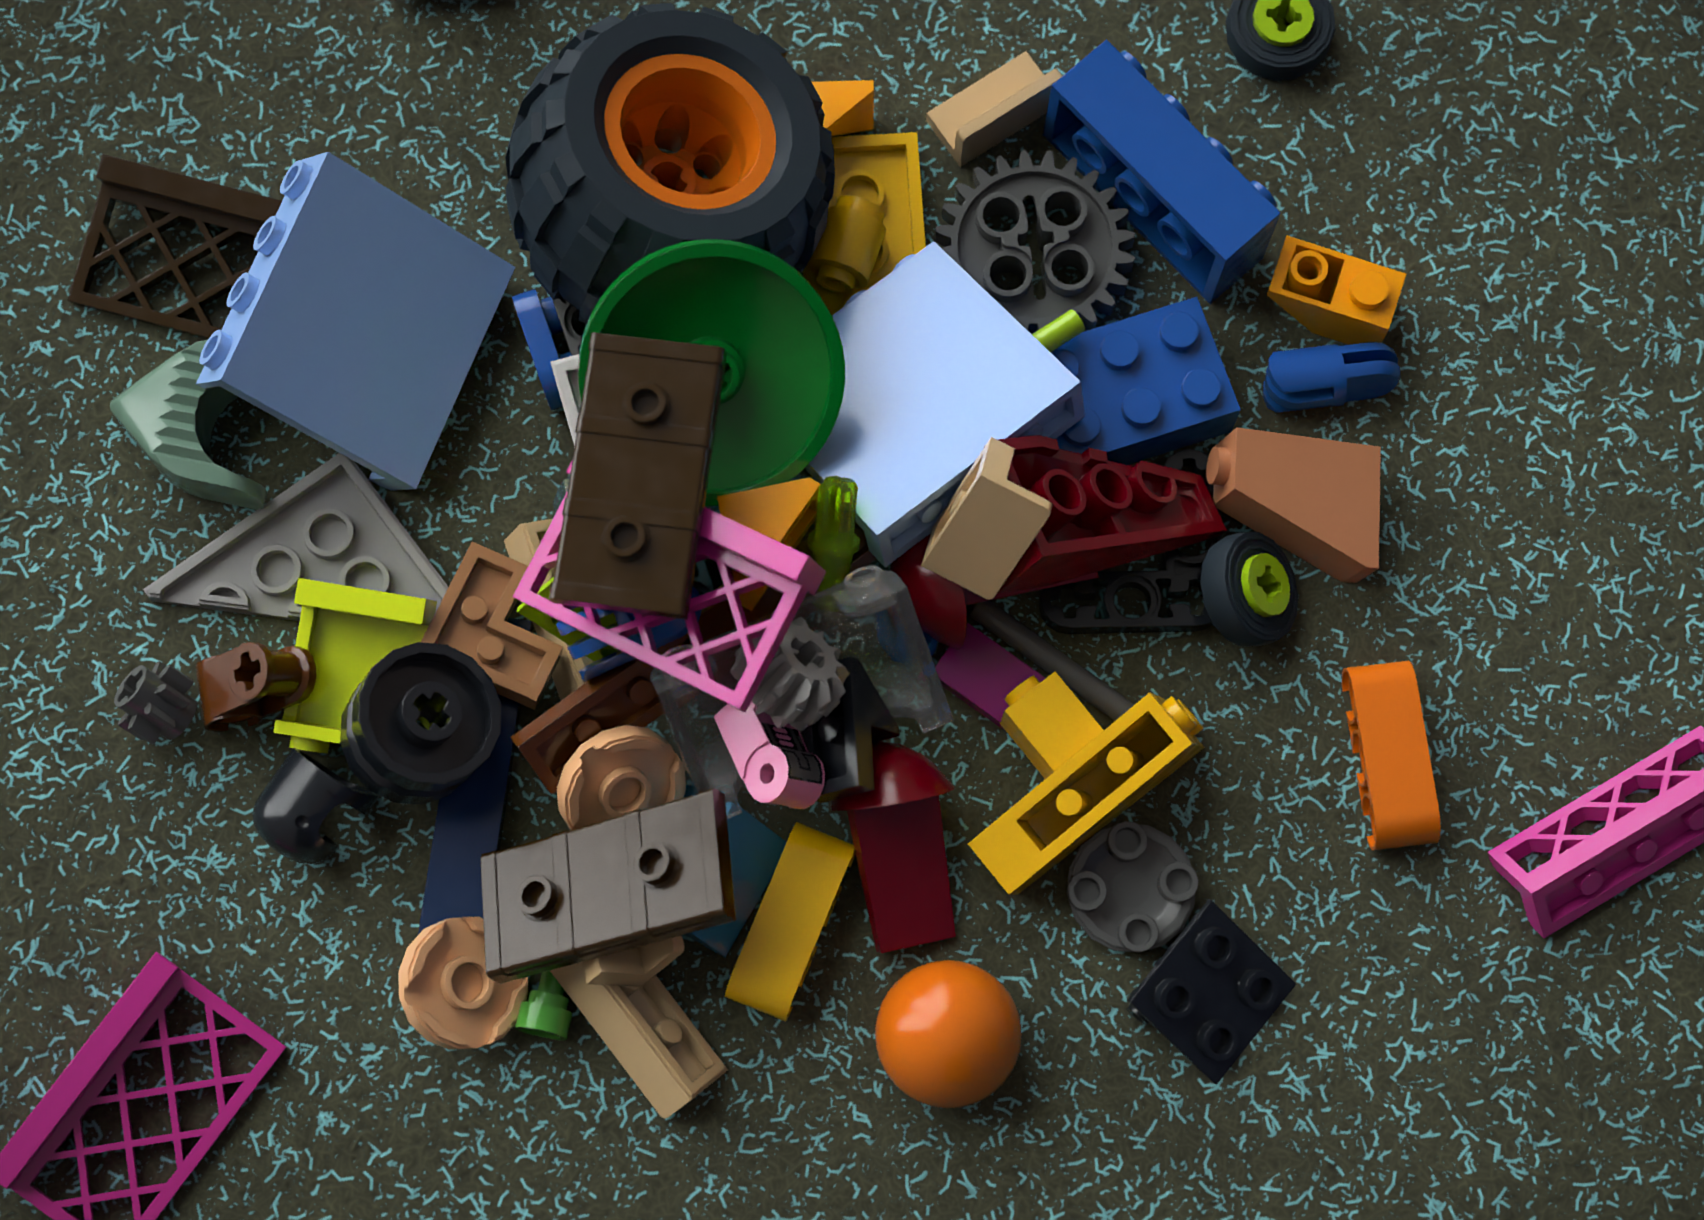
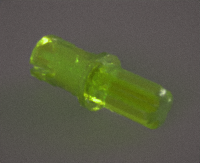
(834, 535)

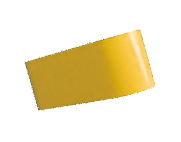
(790, 921)

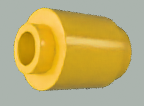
(849, 244)

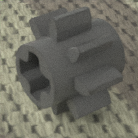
(155, 702)

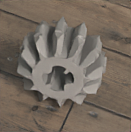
(801, 679)

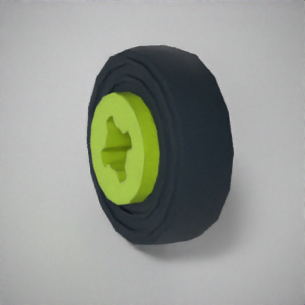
(1272, 47)
(1249, 589)

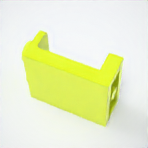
(346, 635)

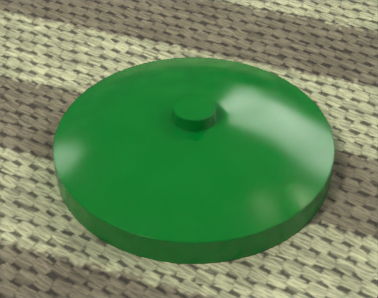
(779, 342)

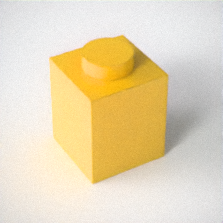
(1048, 722)

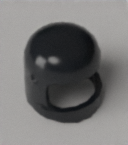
(298, 802)

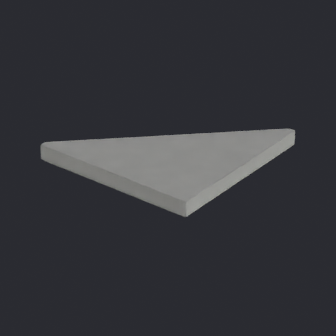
(318, 530)

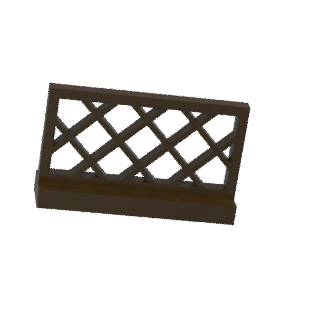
(179, 199)

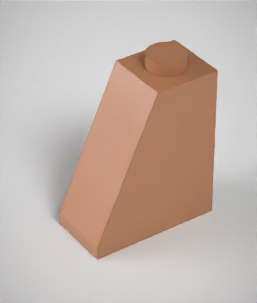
(1304, 495)

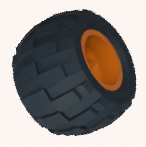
(599, 193)

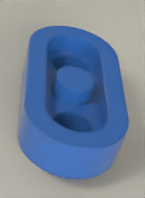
(539, 323)

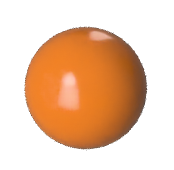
(948, 1034)

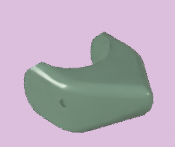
(174, 426)

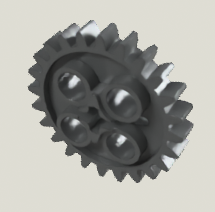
(1089, 244)

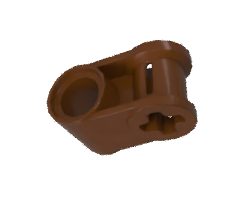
(253, 683)

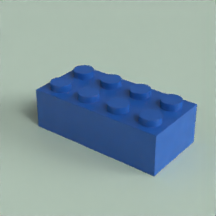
(1164, 170)
(1149, 385)

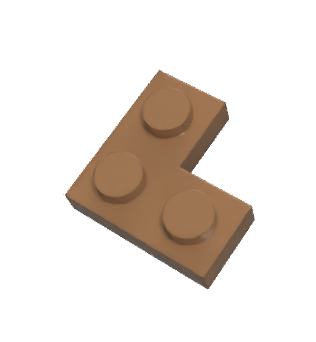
(475, 623)

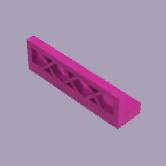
(1628, 849)

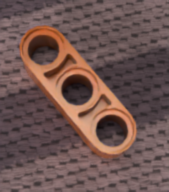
(1394, 755)

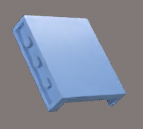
(356, 319)
(925, 389)

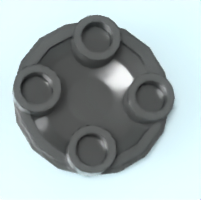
(1131, 887)

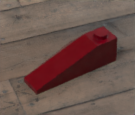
(1103, 511)

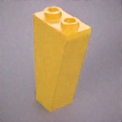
(1089, 791)

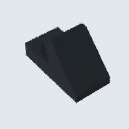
(847, 735)

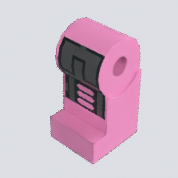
(771, 759)

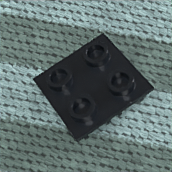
(1211, 992)

